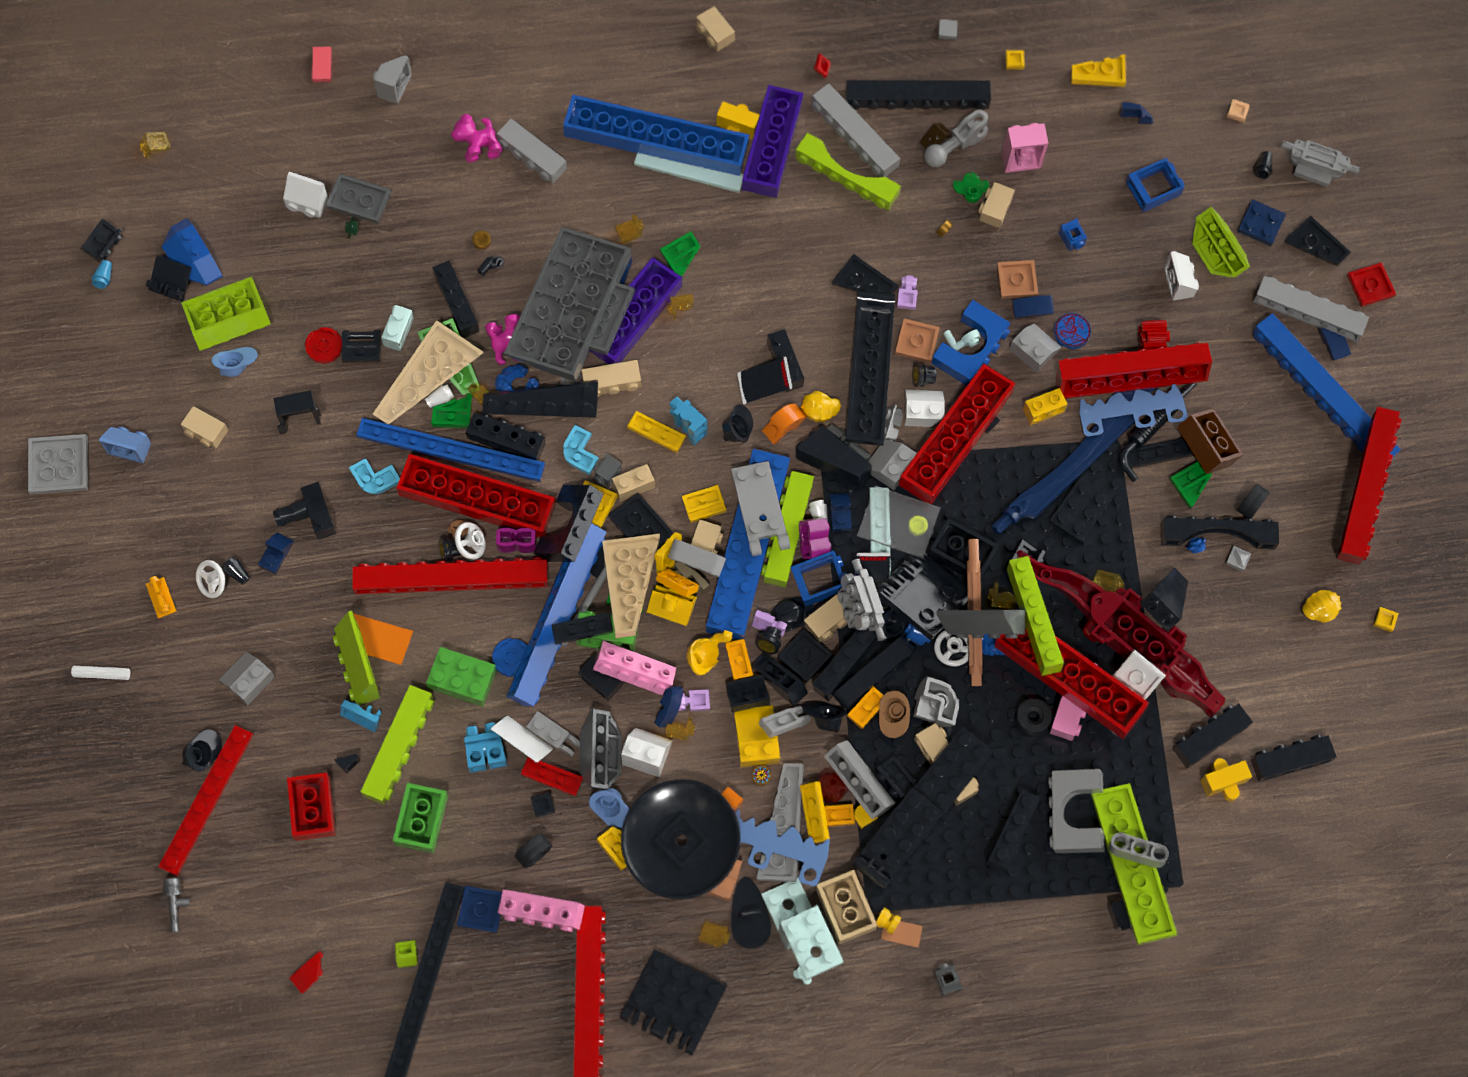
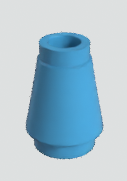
(102, 275)

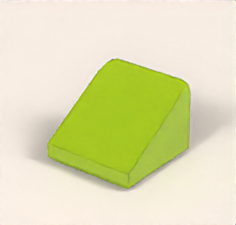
(406, 954)

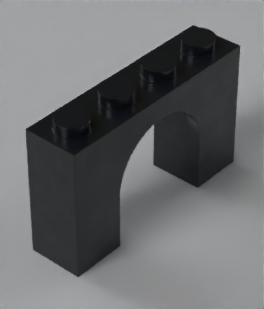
(566, 545)

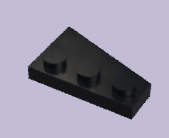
(1318, 241)
(860, 276)

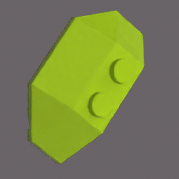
(1218, 245)

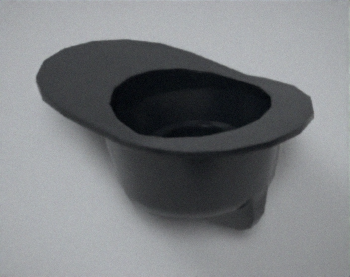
(738, 425)
(792, 612)
(894, 623)
(825, 715)
(202, 750)

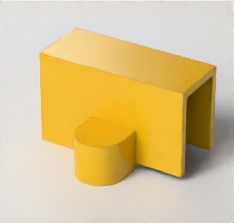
(737, 119)
(671, 606)
(1226, 779)

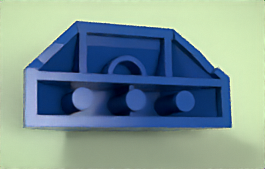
(187, 248)

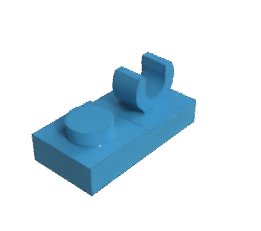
(359, 716)

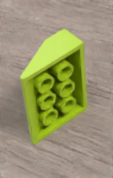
(225, 313)
(356, 660)

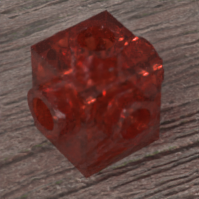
(832, 787)

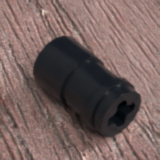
(294, 512)

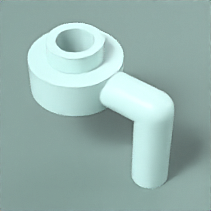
(970, 339)

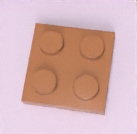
(1017, 279)
(917, 340)

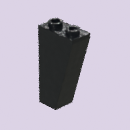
(833, 456)
(1167, 599)

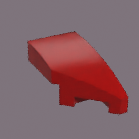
(308, 974)

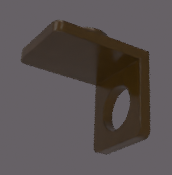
(935, 135)

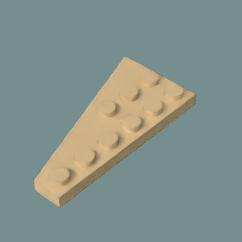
(432, 364)
(628, 575)

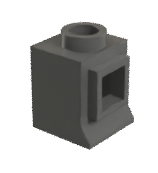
(607, 470)
(949, 987)

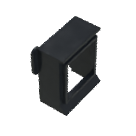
(295, 405)

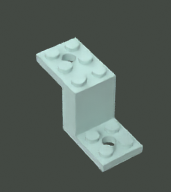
(802, 929)

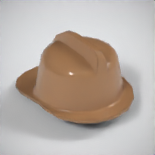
(894, 714)

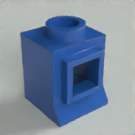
(1070, 242)

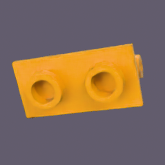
(160, 597)

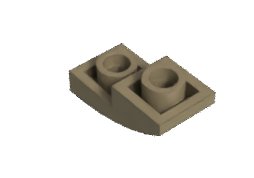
(692, 575)

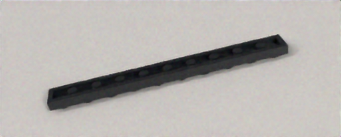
(425, 981)

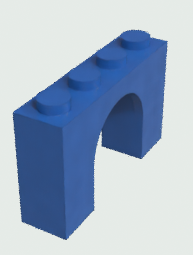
(993, 330)

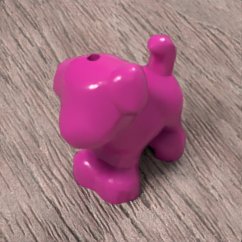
(465, 131)
(500, 339)

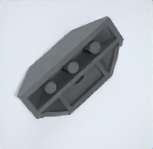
(600, 750)

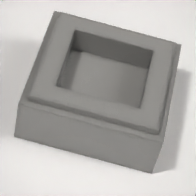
(947, 29)

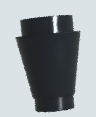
(1264, 165)
(236, 570)

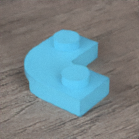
(575, 453)
(374, 482)

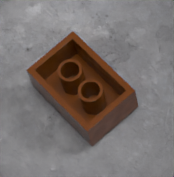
(1210, 441)

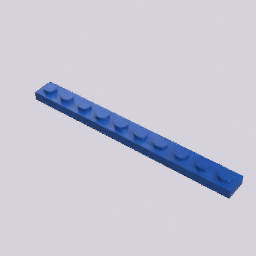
(451, 450)

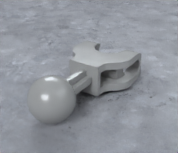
(964, 135)

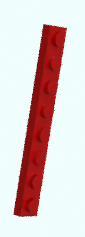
(205, 801)

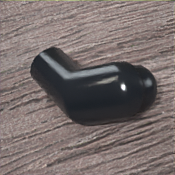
(490, 263)

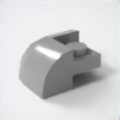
(936, 702)

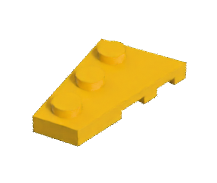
(1103, 73)

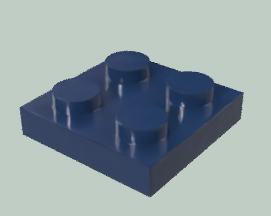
(1261, 222)
(480, 909)

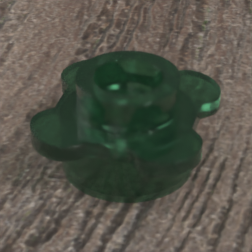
(351, 227)

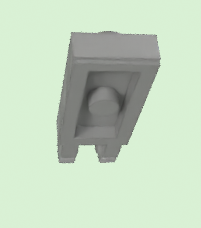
(784, 721)
(551, 733)

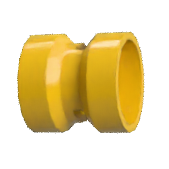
(888, 921)

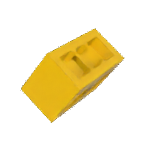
(1045, 406)

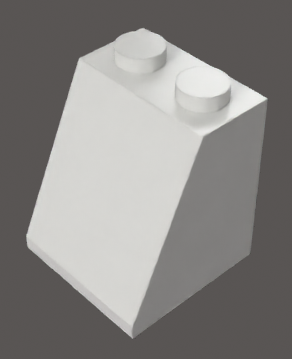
(646, 752)

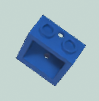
(1140, 194)
(810, 565)

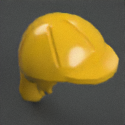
(704, 652)

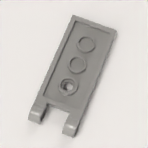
(759, 498)

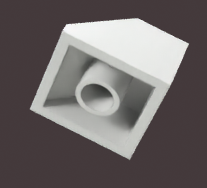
(305, 195)
(1180, 276)
(924, 408)

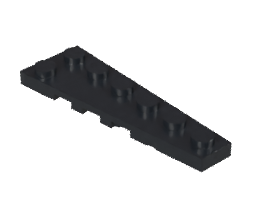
(560, 400)

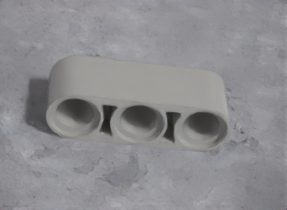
(696, 557)
(1148, 848)

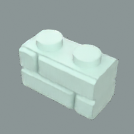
(397, 328)

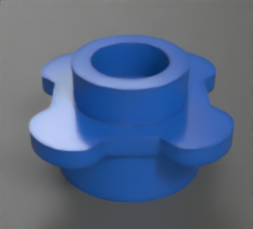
(1196, 545)

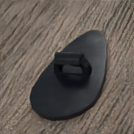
(749, 916)

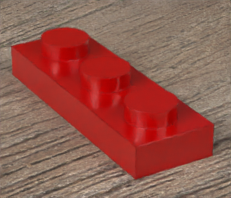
(552, 776)

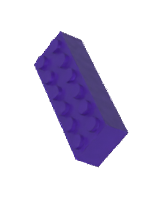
(772, 141)
(652, 294)

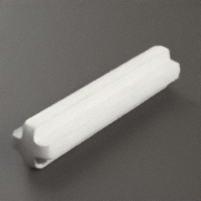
(100, 672)

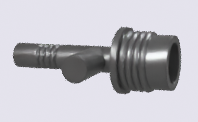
(171, 888)

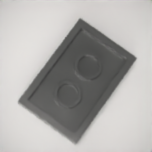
(358, 198)

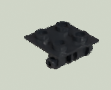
(169, 278)

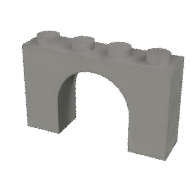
(1065, 786)

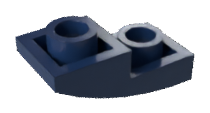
(1033, 306)
(671, 701)

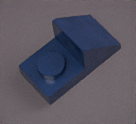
(840, 512)
(276, 552)

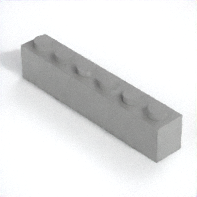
(855, 131)
(1310, 308)

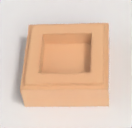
(1238, 111)

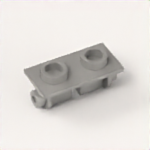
(893, 418)

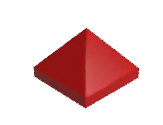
(822, 65)

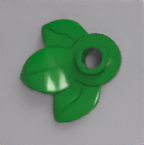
(971, 187)

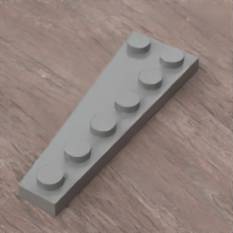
(786, 815)

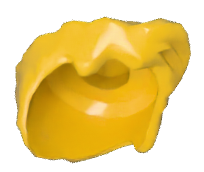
(820, 407)
(1322, 606)

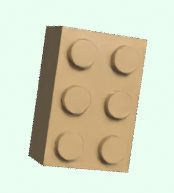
(846, 907)

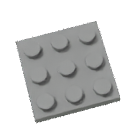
(57, 464)

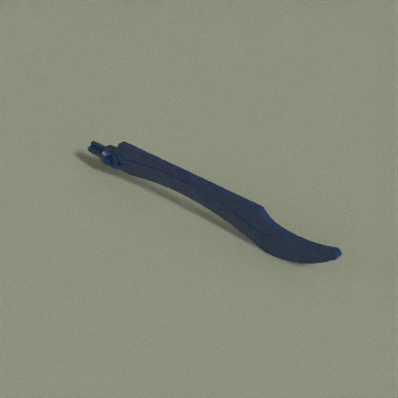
(1043, 493)

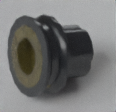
(923, 375)
(448, 549)
(769, 640)

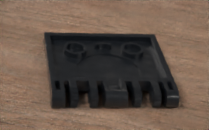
(920, 590)
(676, 999)

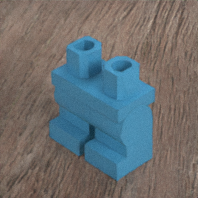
(689, 419)
(483, 745)

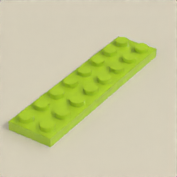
(1137, 882)

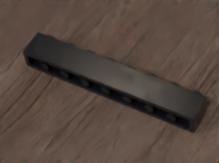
(918, 94)

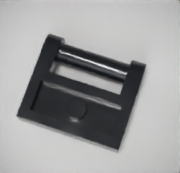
(361, 350)

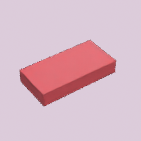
(322, 64)

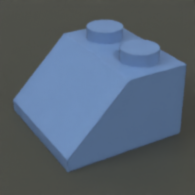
(125, 444)

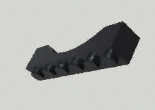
(1259, 534)

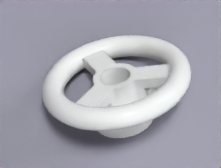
(474, 539)
(212, 578)
(951, 640)

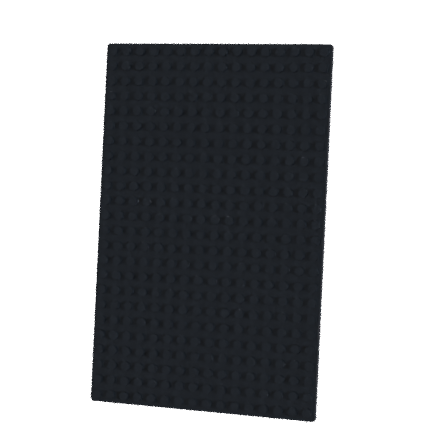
(953, 858)

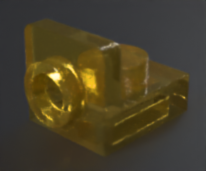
(154, 143)
(630, 230)
(680, 303)
(477, 392)
(1108, 581)
(1003, 600)
(677, 730)
(714, 935)

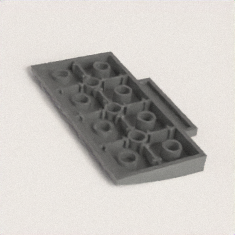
(573, 305)

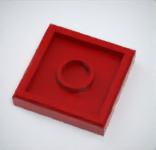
(1371, 284)

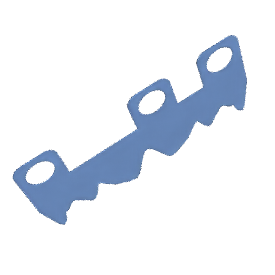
(1141, 404)
(790, 844)

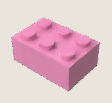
(1024, 147)

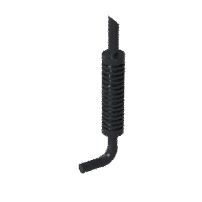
(1142, 435)

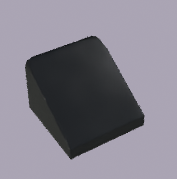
(348, 762)

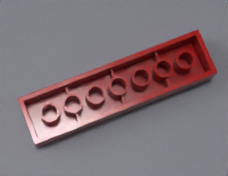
(1134, 370)
(956, 434)
(1368, 485)
(475, 495)
(1081, 684)

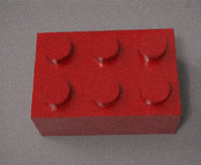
(311, 806)

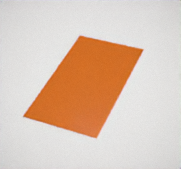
(383, 639)

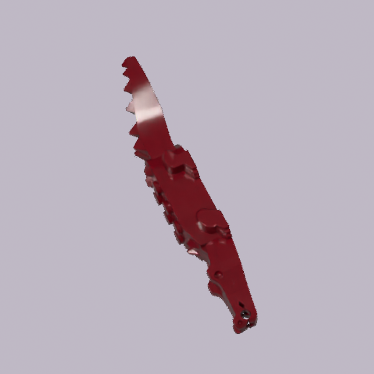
(1120, 624)

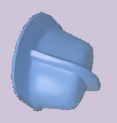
(234, 362)
(609, 807)

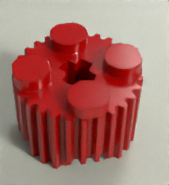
(1153, 334)

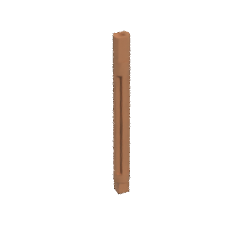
(974, 603)

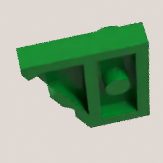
(680, 253)
(453, 413)
(1190, 483)

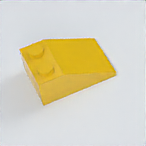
(753, 743)

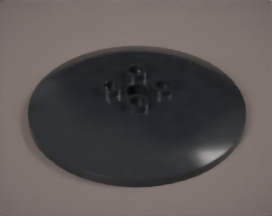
(652, 834)

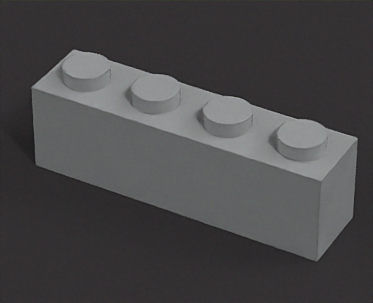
(531, 151)
(859, 779)

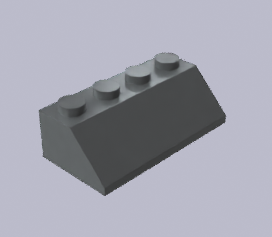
(983, 622)

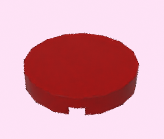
(323, 345)

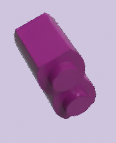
(814, 537)
(513, 540)

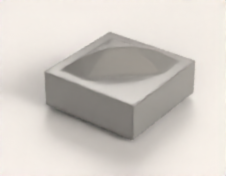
(1238, 558)

